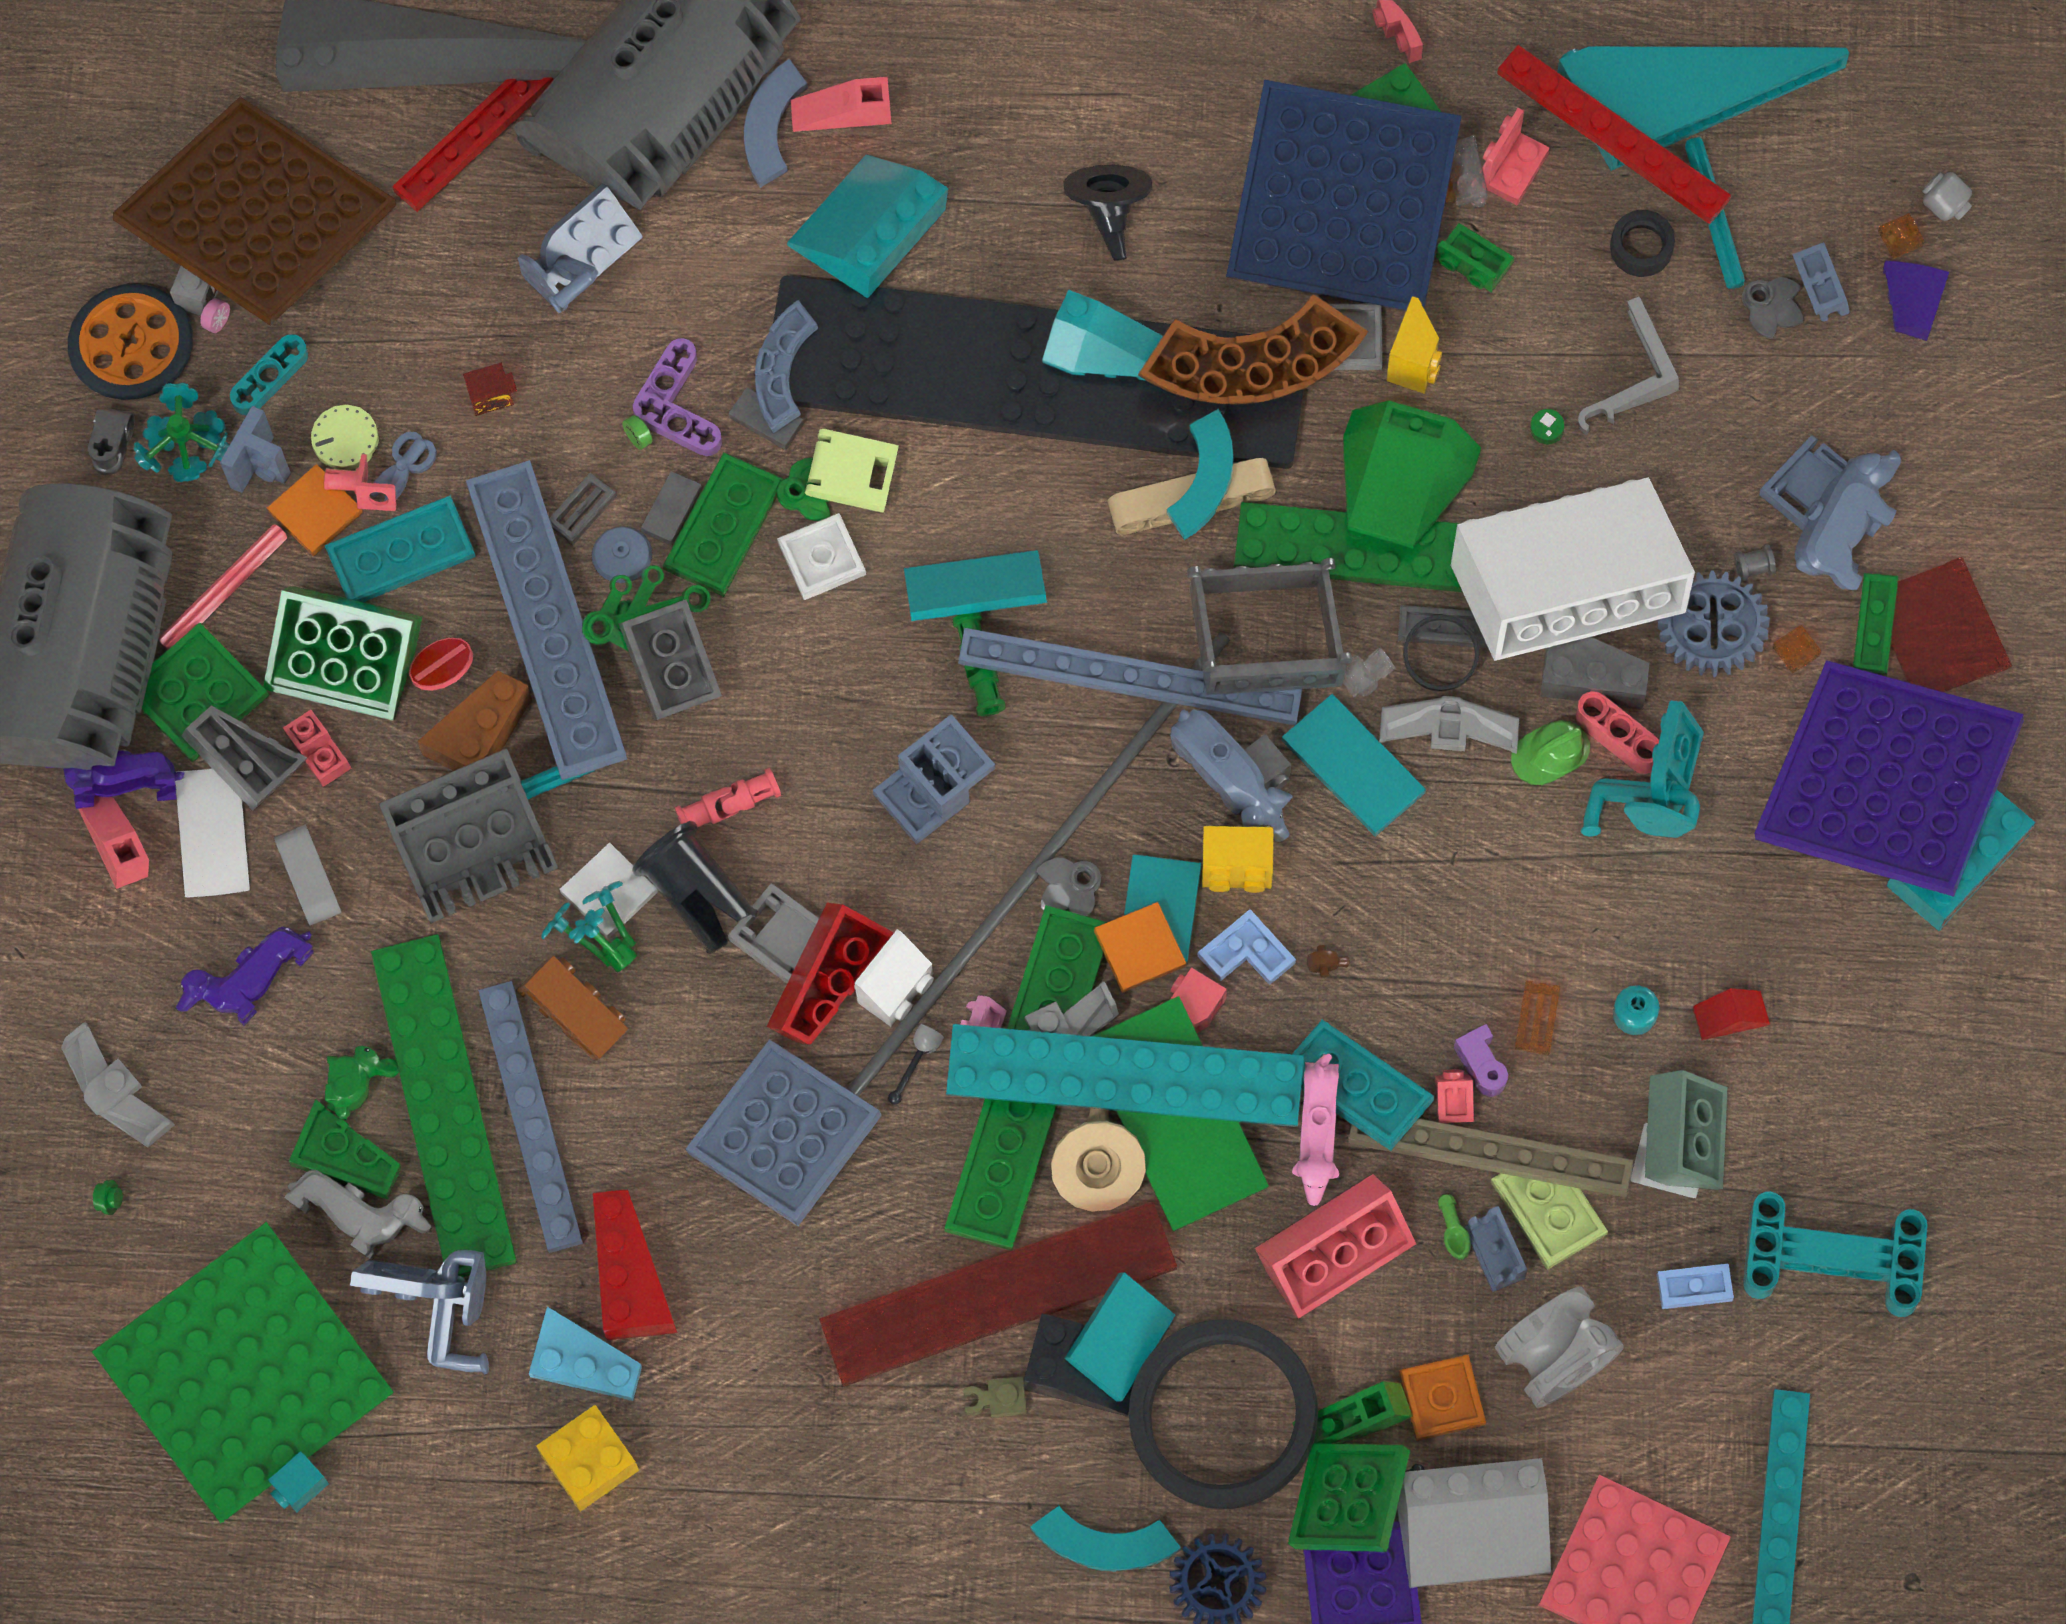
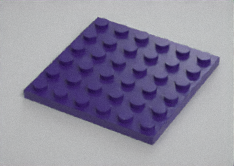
(1889, 777)

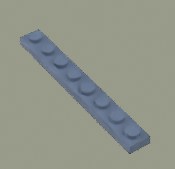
(530, 1117)

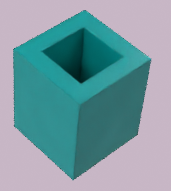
(297, 1483)

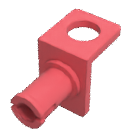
(357, 482)

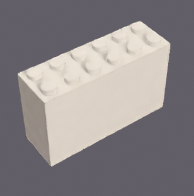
(1571, 568)

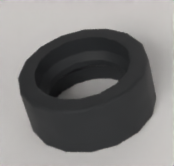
(1648, 220)

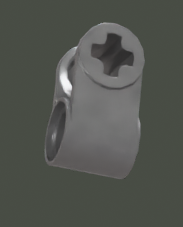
(110, 439)

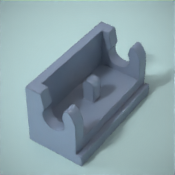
(1821, 281)
(1496, 1250)

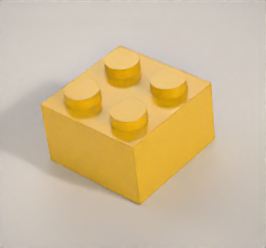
(1237, 858)
(587, 1458)

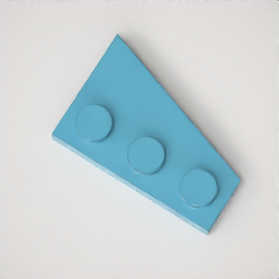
(582, 1360)

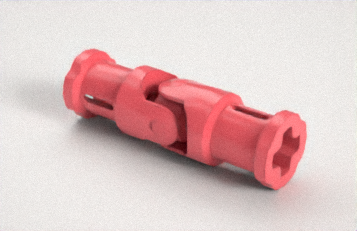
(740, 796)

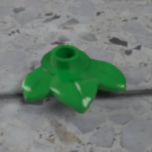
(810, 507)

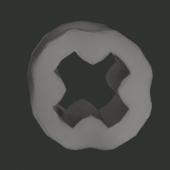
(1755, 562)

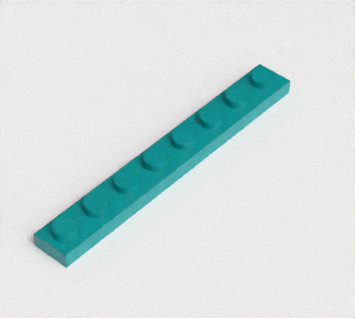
(1781, 1507)

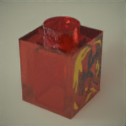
(490, 388)

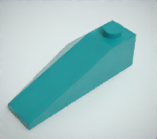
(1097, 340)

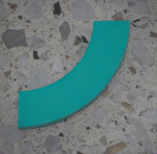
(1212, 477)
(1101, 1549)

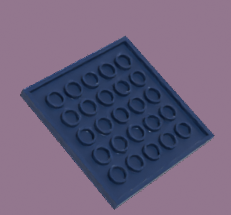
(1343, 196)

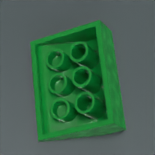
(341, 652)

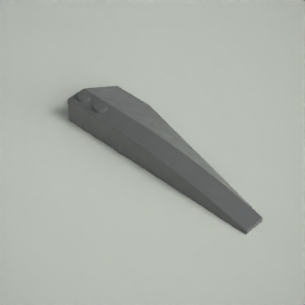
(396, 46)

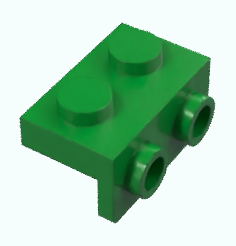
(1474, 258)

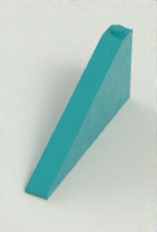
(1690, 89)

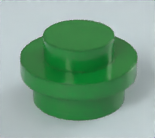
(107, 1197)

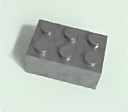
(670, 660)

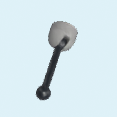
(926, 1042)

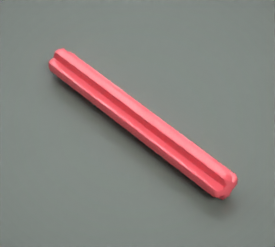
(224, 586)

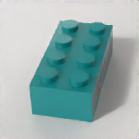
(1999, 837)

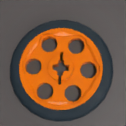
(103, 310)

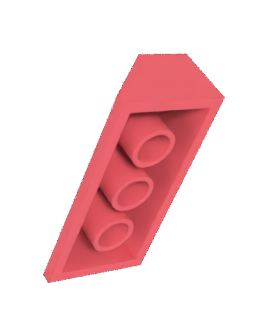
(1336, 1245)

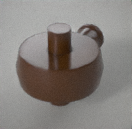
(1325, 961)

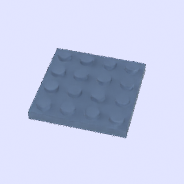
(783, 1132)

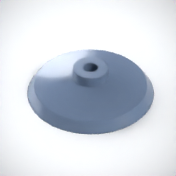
(621, 552)

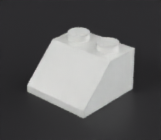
(894, 979)

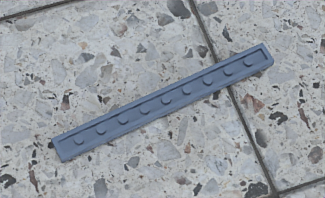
(1119, 675)

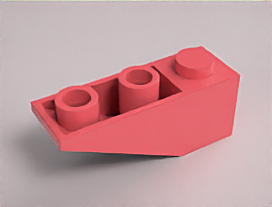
(843, 106)
(116, 841)
(1200, 997)

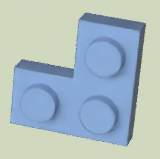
(1248, 941)

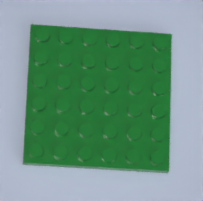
(242, 1371)

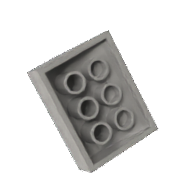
(1475, 1523)

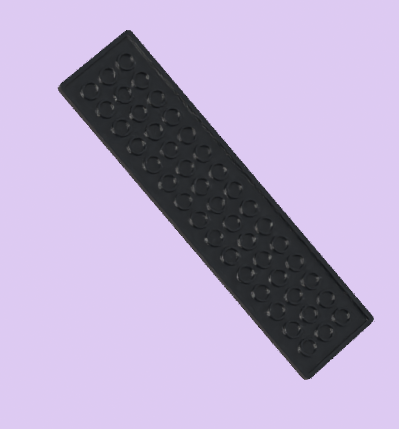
(985, 371)

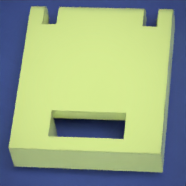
(845, 468)

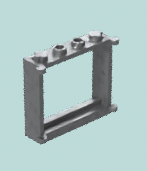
(1268, 675)

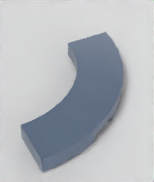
(763, 121)
(775, 362)

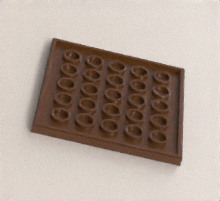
(254, 210)

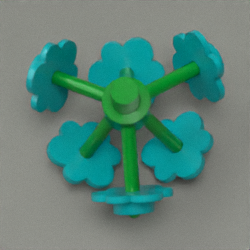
(165, 431)

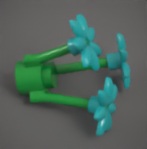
(614, 952)

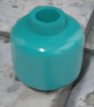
(1636, 1010)

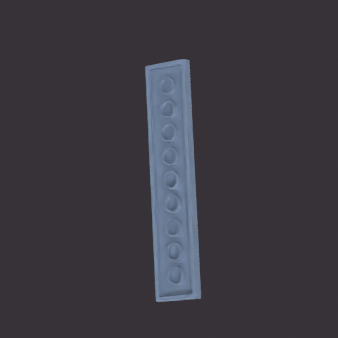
(546, 620)

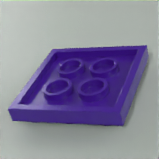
(1361, 1586)

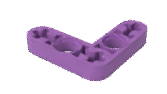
(663, 400)

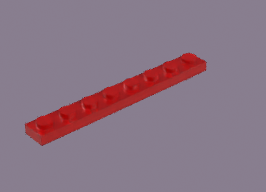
(1614, 134)

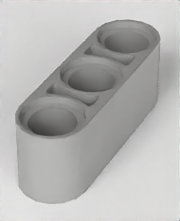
(307, 875)

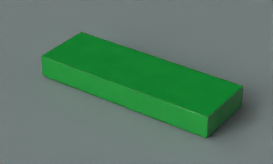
(1875, 623)

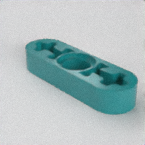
(292, 363)

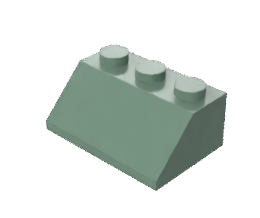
(1686, 1131)

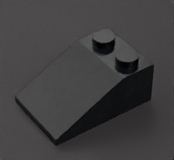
(1057, 1378)

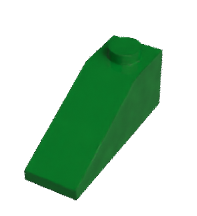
(1362, 1414)

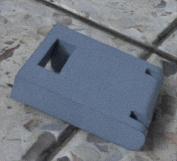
(1803, 478)

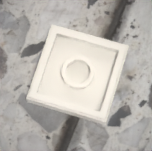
(821, 556)
(601, 871)

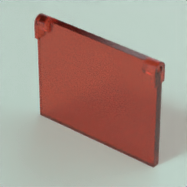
(1945, 630)

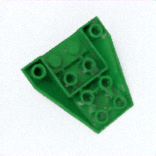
(1403, 470)

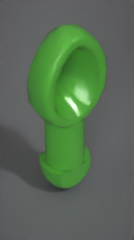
(1456, 1236)

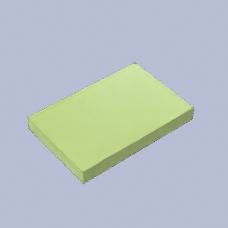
(1551, 1216)

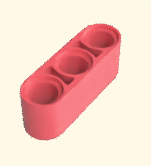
(1614, 717)

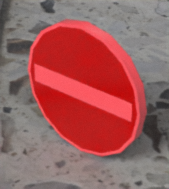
(441, 664)

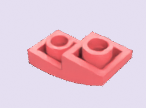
(1397, 24)
(315, 743)

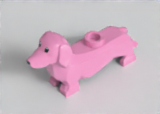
(1318, 1128)

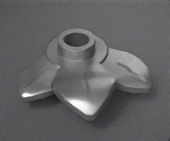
(1777, 307)
(1064, 889)

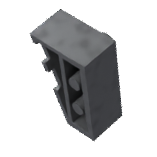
(1594, 666)
(241, 756)

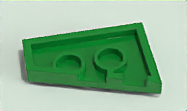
(343, 1154)

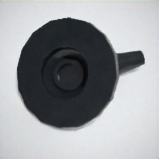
(1109, 197)

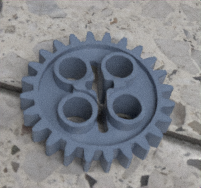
(1746, 623)

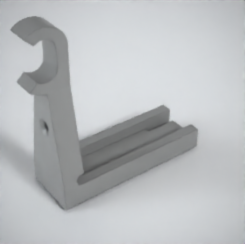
(1646, 390)

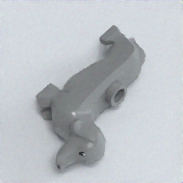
(353, 1216)

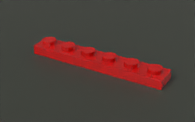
(468, 140)

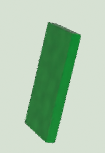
(723, 524)

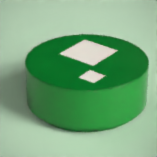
(1547, 426)

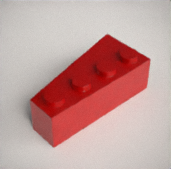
(827, 972)
(628, 1280)

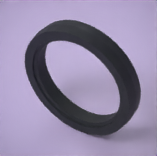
(1197, 1337)

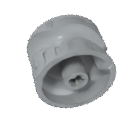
(1559, 1346)

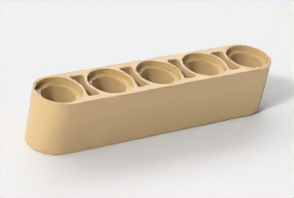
(1148, 505)

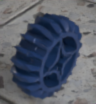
(1231, 1575)

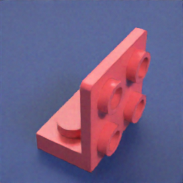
(1512, 160)

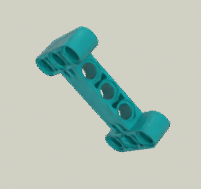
(1835, 1254)

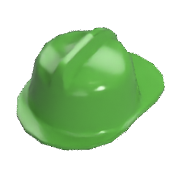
(1550, 752)

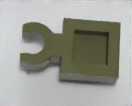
(1003, 1397)

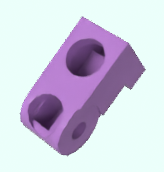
(1486, 1072)

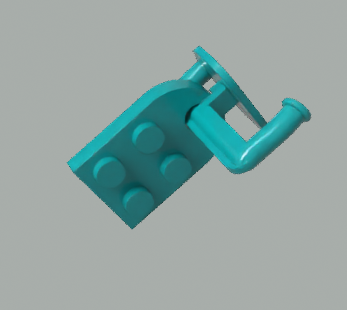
(1656, 804)

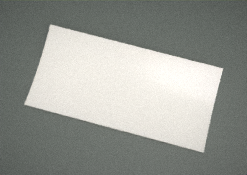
(211, 835)

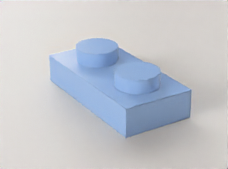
(1695, 1286)

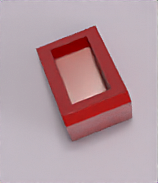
(1730, 1013)

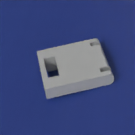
(782, 938)

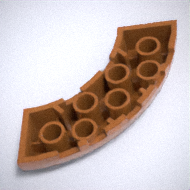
(1253, 365)

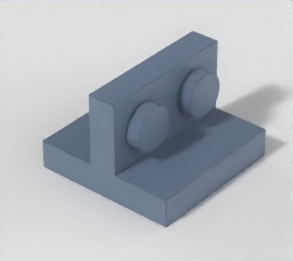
(254, 452)

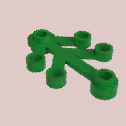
(636, 608)

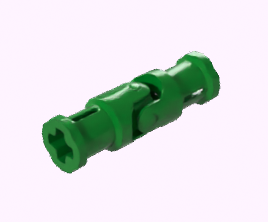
(980, 680)

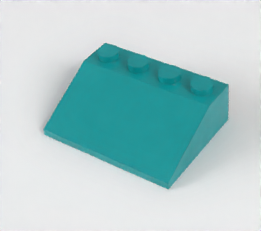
(870, 222)

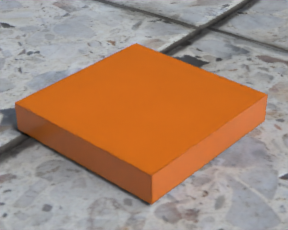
(313, 513)
(1140, 947)
(1442, 1397)

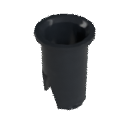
(690, 881)

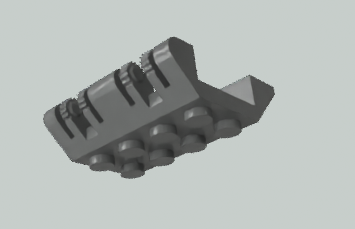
(467, 833)

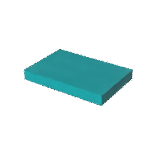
(1171, 885)
(1120, 1336)

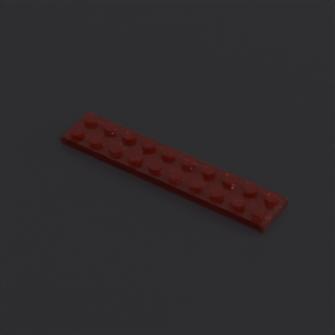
(996, 1294)

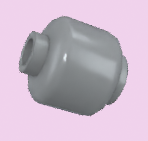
(1947, 196)

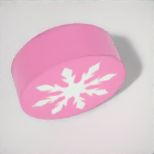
(215, 315)

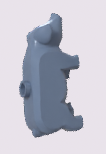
(1842, 517)
(1229, 771)

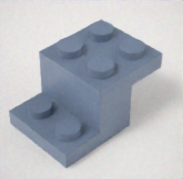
(933, 779)

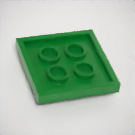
(191, 679)
(1349, 1497)

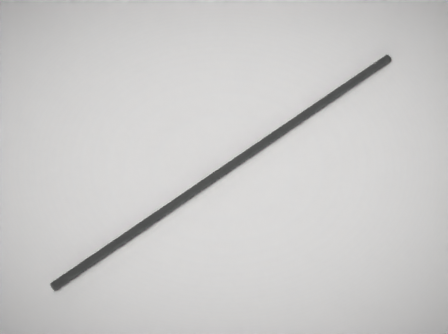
(1020, 886)

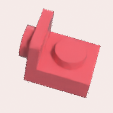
(1454, 1097)

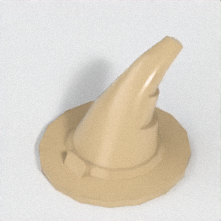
(1098, 1164)

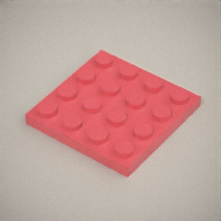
(1633, 1562)

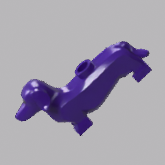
(128, 774)
(251, 977)

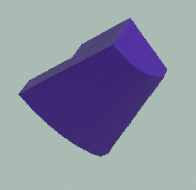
(1914, 296)

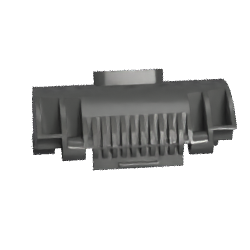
(659, 114)
(95, 637)

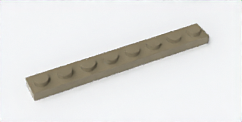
(1509, 1156)

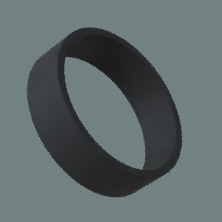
(1445, 618)

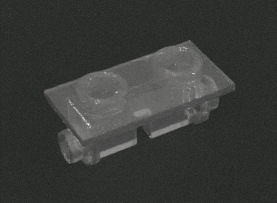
(1468, 174)

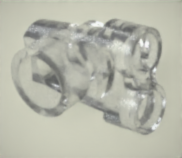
(1363, 675)

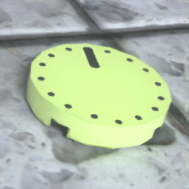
(344, 435)

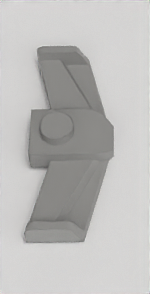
(1449, 723)
(1081, 1019)
(111, 1089)

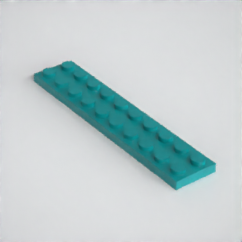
(1125, 1075)

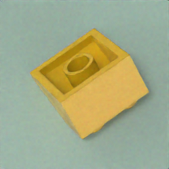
(1415, 351)

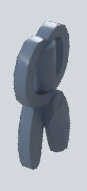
(399, 473)

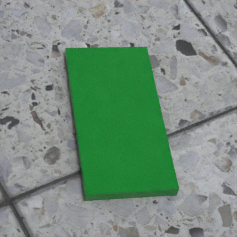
(1189, 1161)

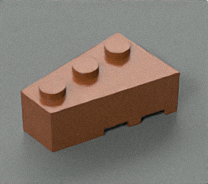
(478, 723)
(574, 1007)

